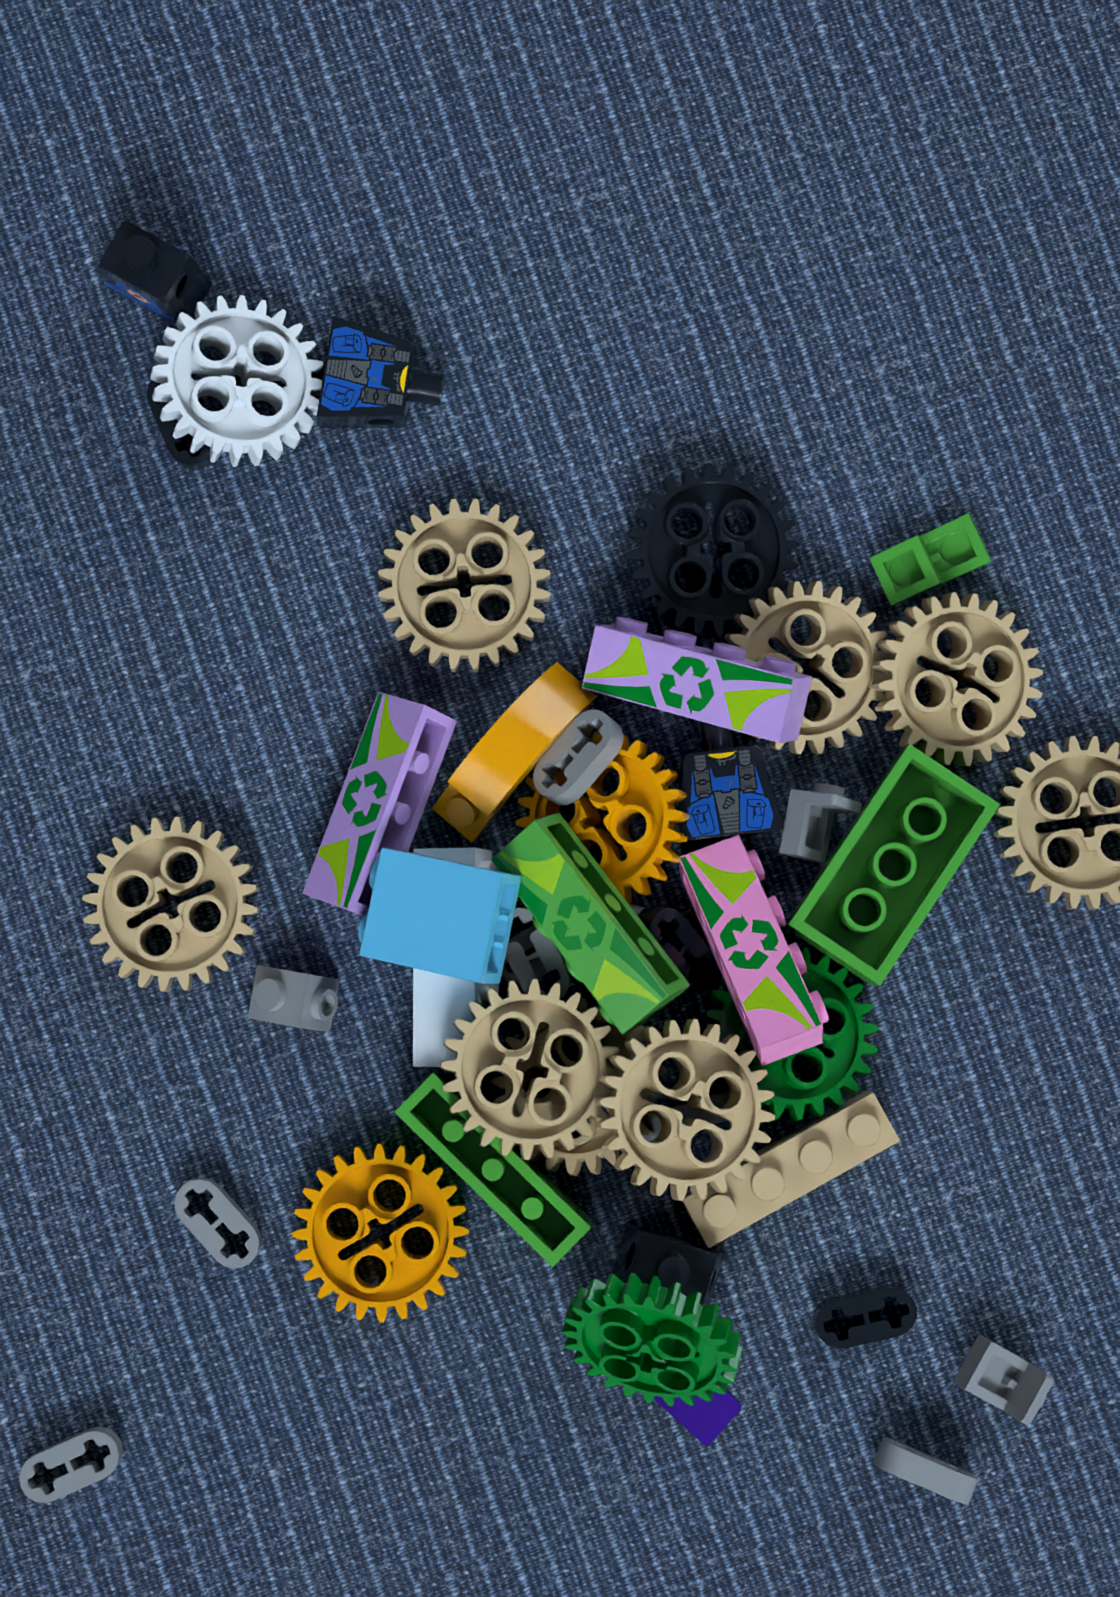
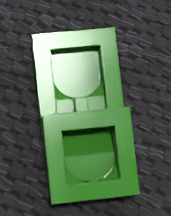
(930, 559)

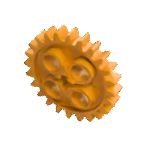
(639, 792)
(406, 1274)

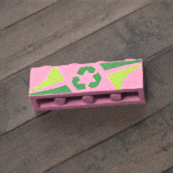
(752, 951)

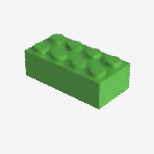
(891, 865)

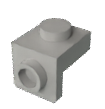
(810, 821)
(293, 999)
(1004, 1380)

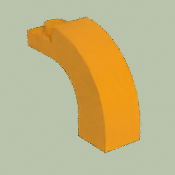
(511, 750)

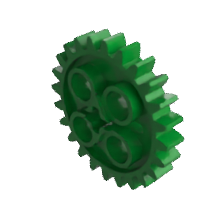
(829, 1073)
(652, 1339)

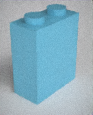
(439, 916)

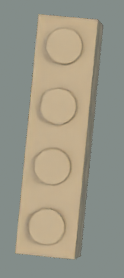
(794, 1167)

